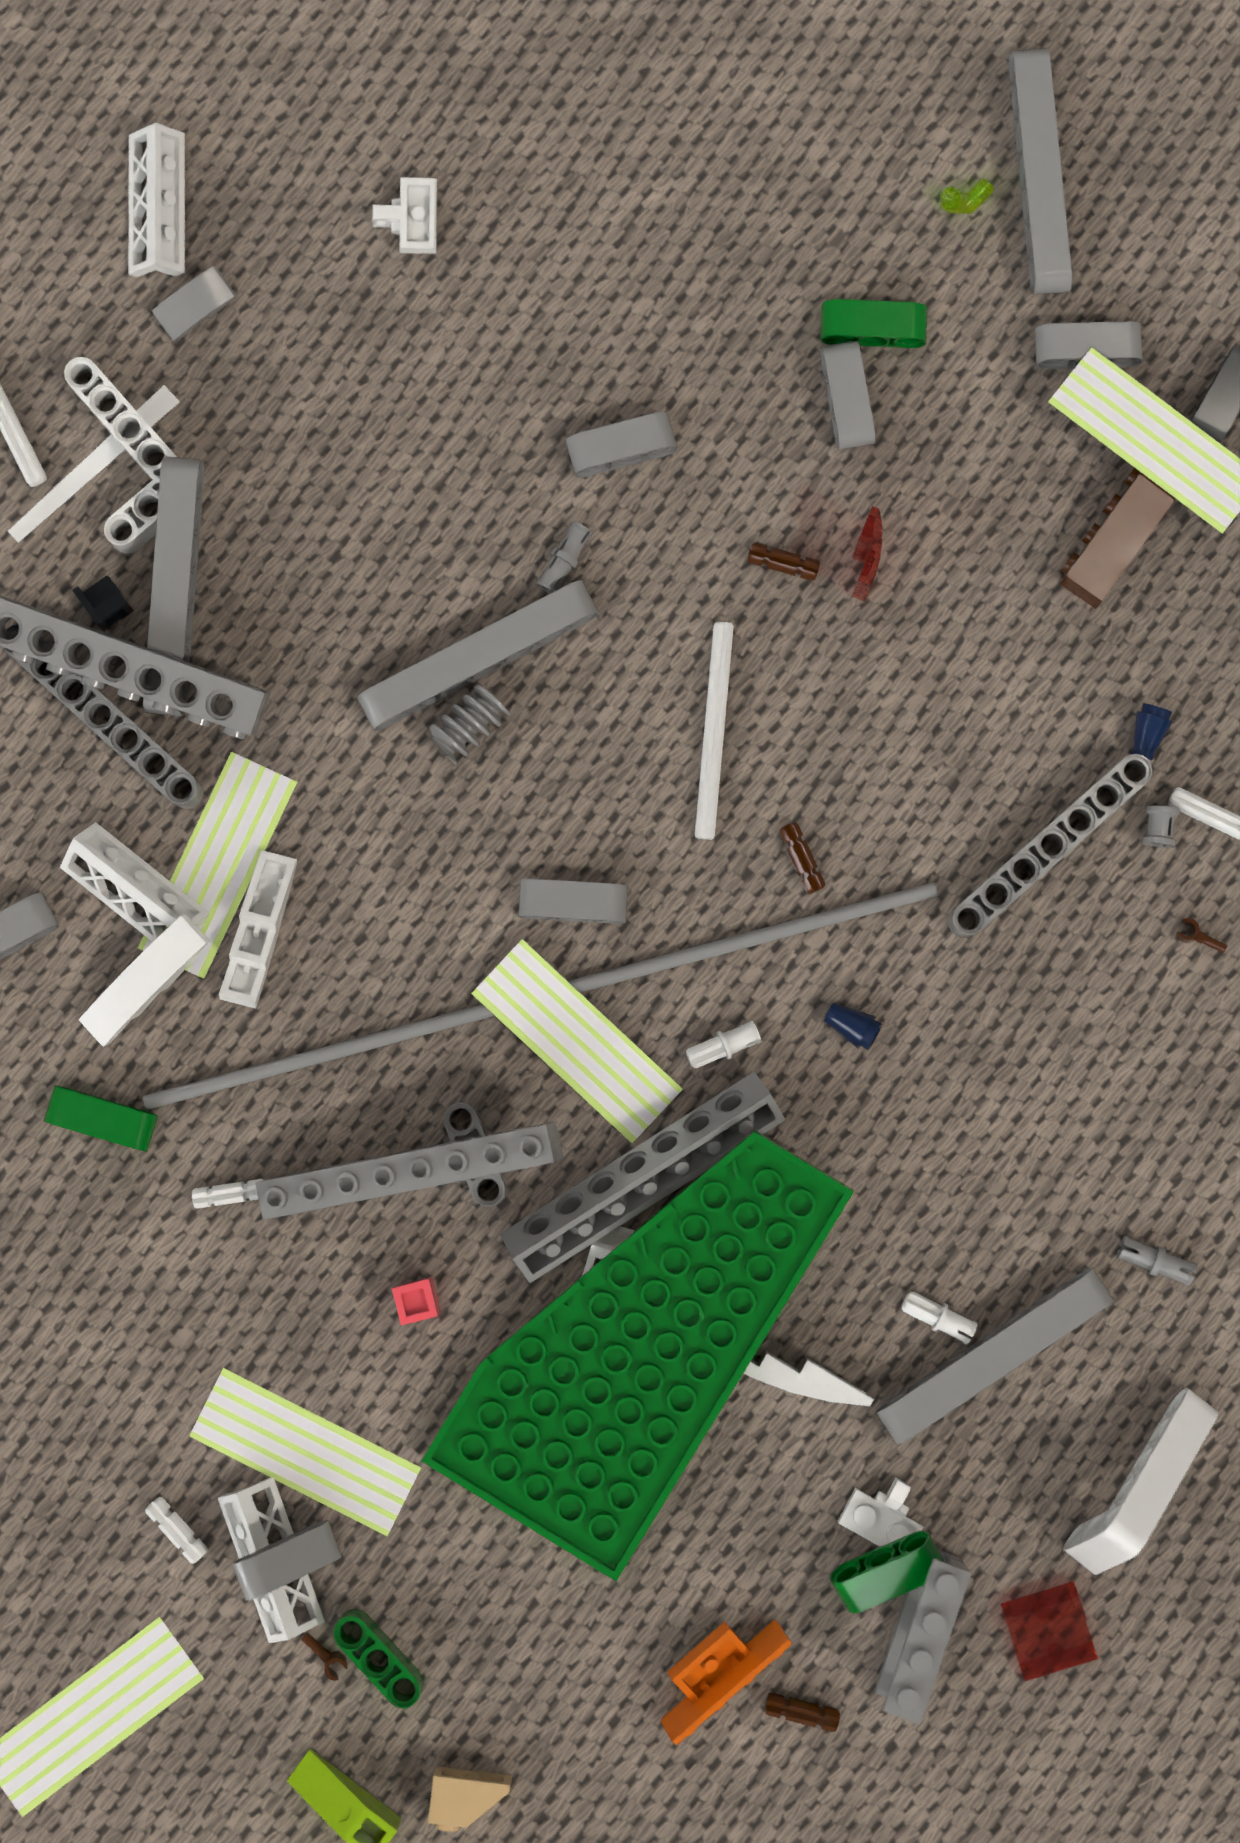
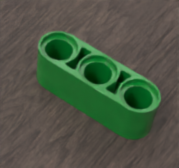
(874, 323)
(100, 1118)
(885, 1572)
(385, 1676)

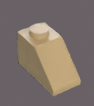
(464, 1796)

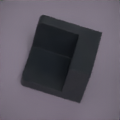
(104, 603)

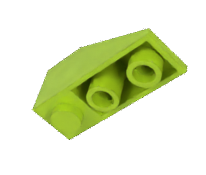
(342, 1802)

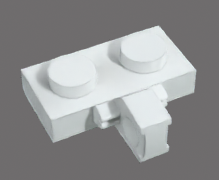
(411, 215)
(882, 1517)

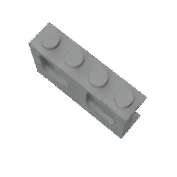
(922, 1639)

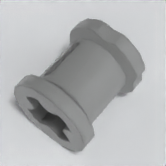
(1160, 826)

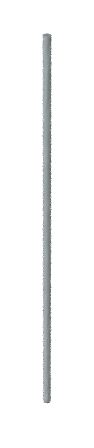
(580, 984)

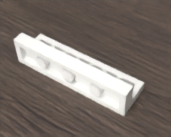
(161, 198)
(133, 880)
(251, 1535)

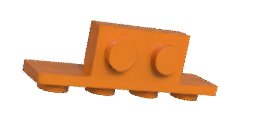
(717, 1672)

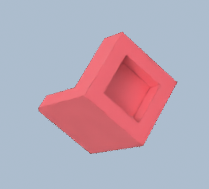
(416, 1300)

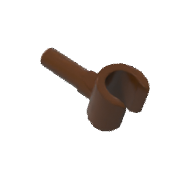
(1200, 936)
(325, 1655)

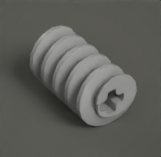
(467, 723)

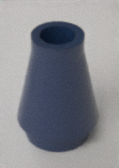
(1150, 729)
(856, 1026)

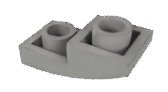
(194, 302)

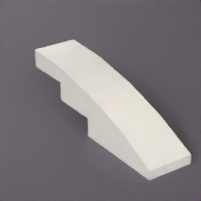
(258, 929)
(144, 979)
(810, 1380)

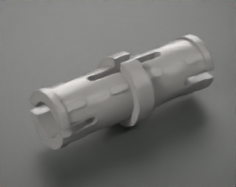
(564, 558)
(1156, 1261)

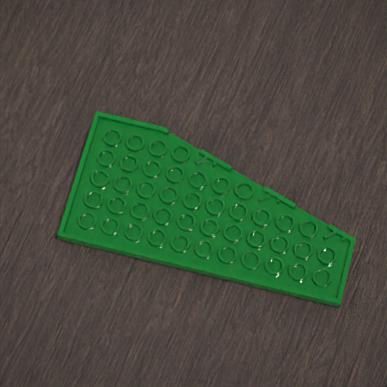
(625, 1371)

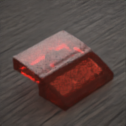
(869, 552)
(1049, 1631)

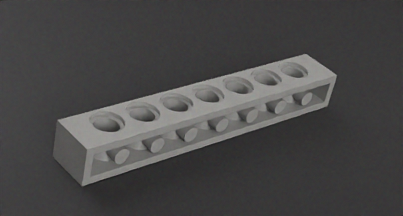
(247, 700)
(410, 1170)
(640, 1177)

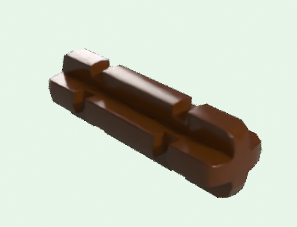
(783, 561)
(802, 858)
(802, 1712)

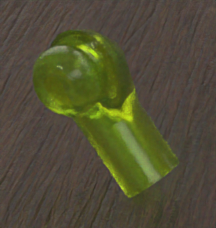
(965, 202)

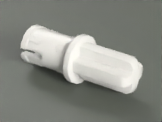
(723, 1045)
(939, 1317)

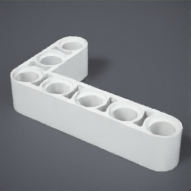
(139, 448)
(1148, 1488)

